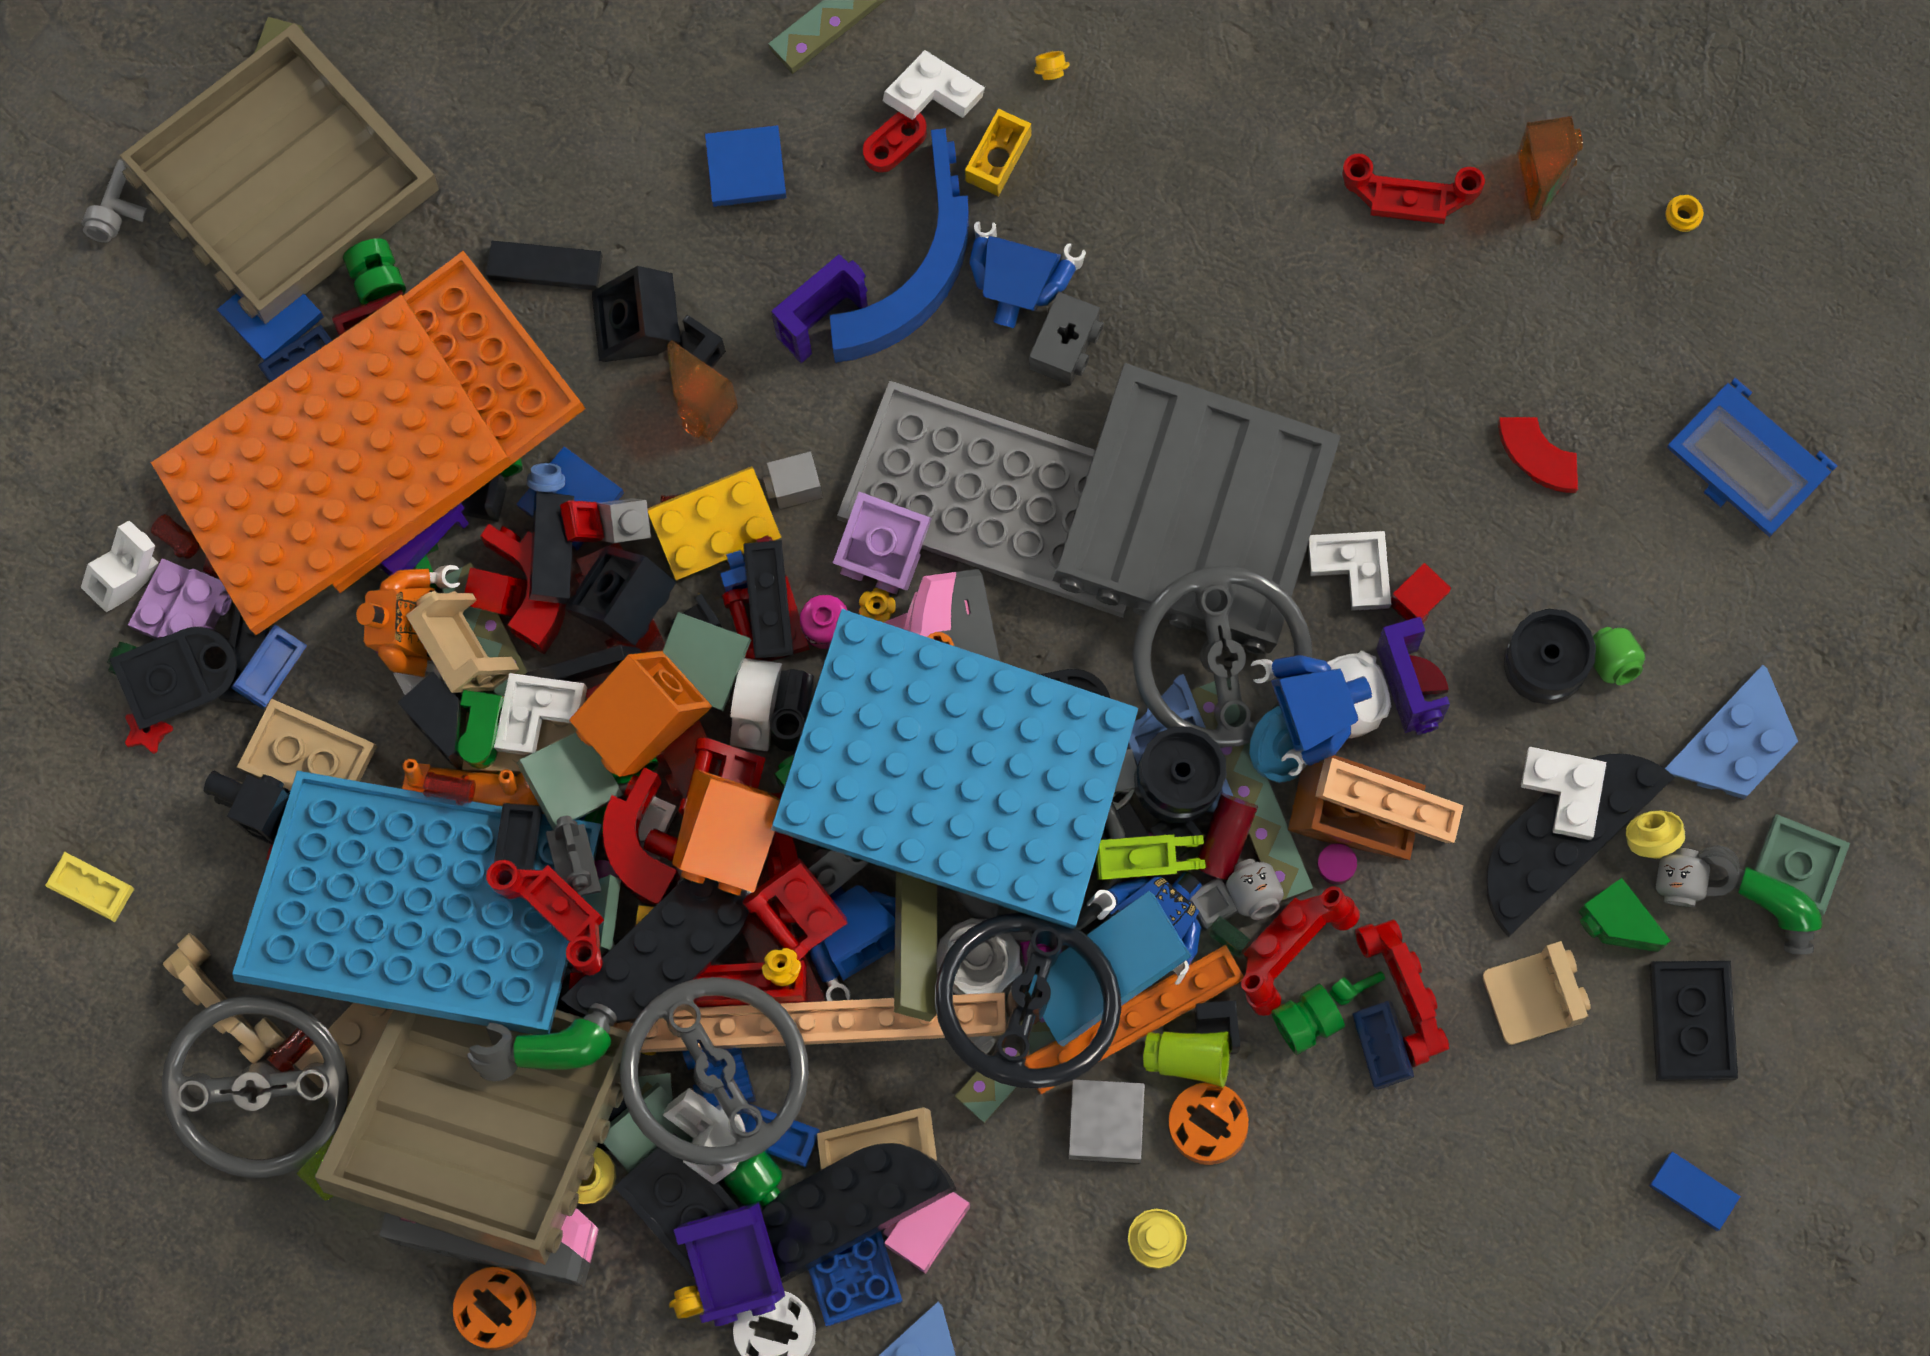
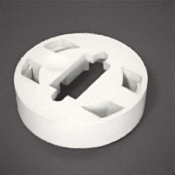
(803, 1326)

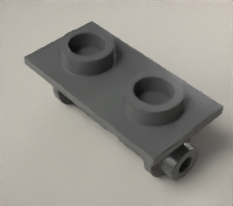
(573, 856)

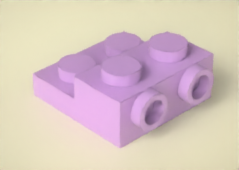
(882, 543)
(179, 600)

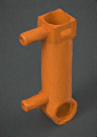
(490, 787)

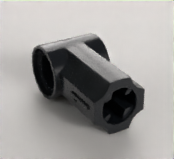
(791, 706)

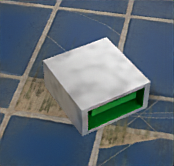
(1106, 1121)

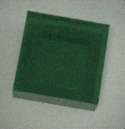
(1228, 935)

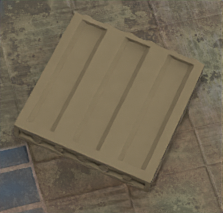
(278, 173)
(469, 1151)

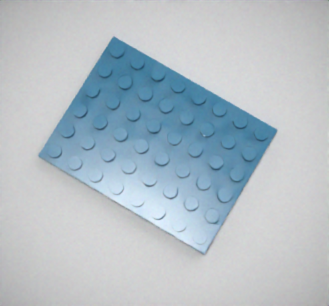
(956, 769)
(392, 909)

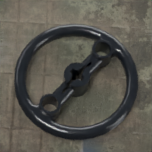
(1012, 1069)

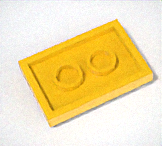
(712, 522)

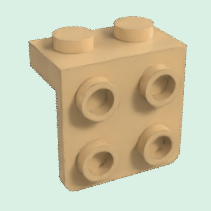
(1536, 995)

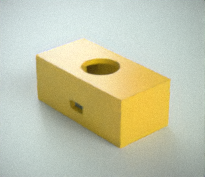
(1005, 133)

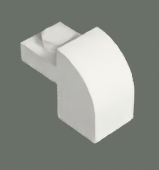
(121, 571)
(754, 703)
(708, 1128)

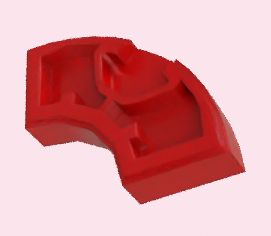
(1537, 456)

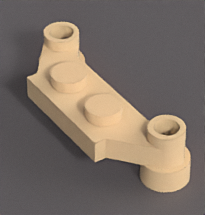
(200, 989)

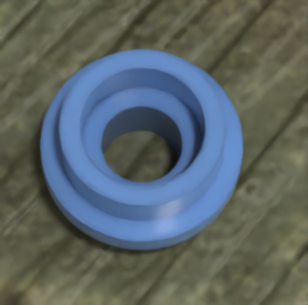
(546, 478)

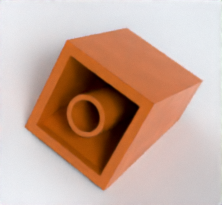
(638, 712)
(725, 832)

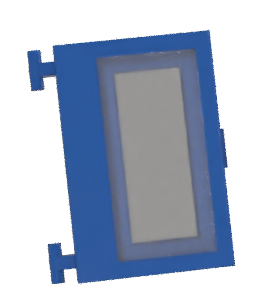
(1749, 459)

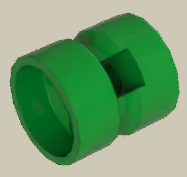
(373, 270)
(1307, 1019)

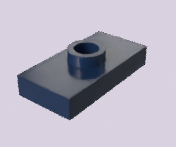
(294, 353)
(1383, 1045)

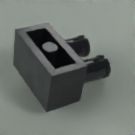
(254, 804)

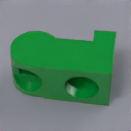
(478, 741)

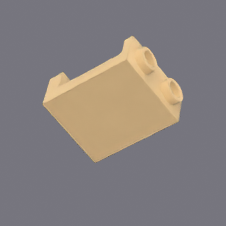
(454, 645)

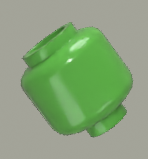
(1617, 656)

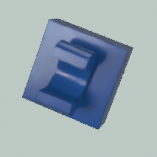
(736, 576)

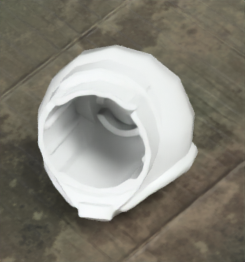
(1372, 710)
(999, 960)

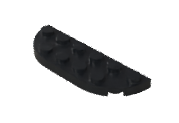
(1535, 862)
(663, 950)
(850, 1203)

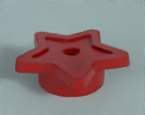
(149, 740)

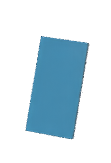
(1141, 951)

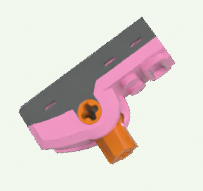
(954, 611)
(567, 1265)

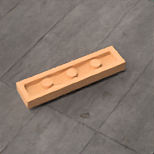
(1389, 800)

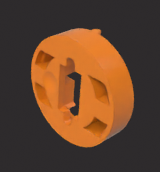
(1199, 1139)
(521, 1315)

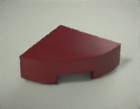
(1429, 676)

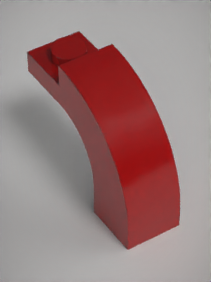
(535, 621)
(638, 872)

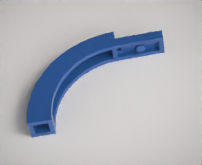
(909, 307)

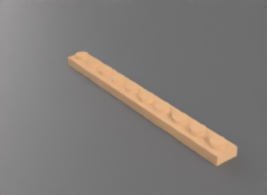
(828, 1023)

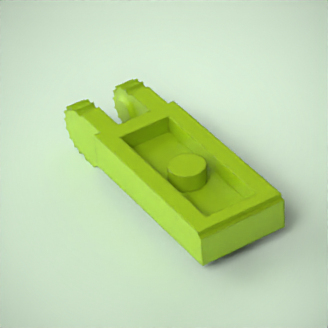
(1144, 856)

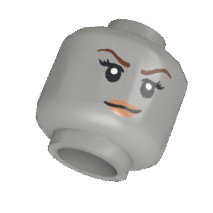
(1683, 878)
(1255, 889)

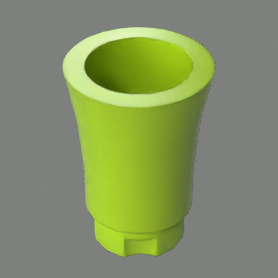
(1189, 1055)

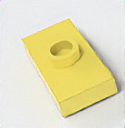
(89, 887)

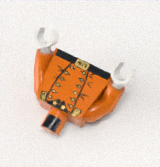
(386, 621)

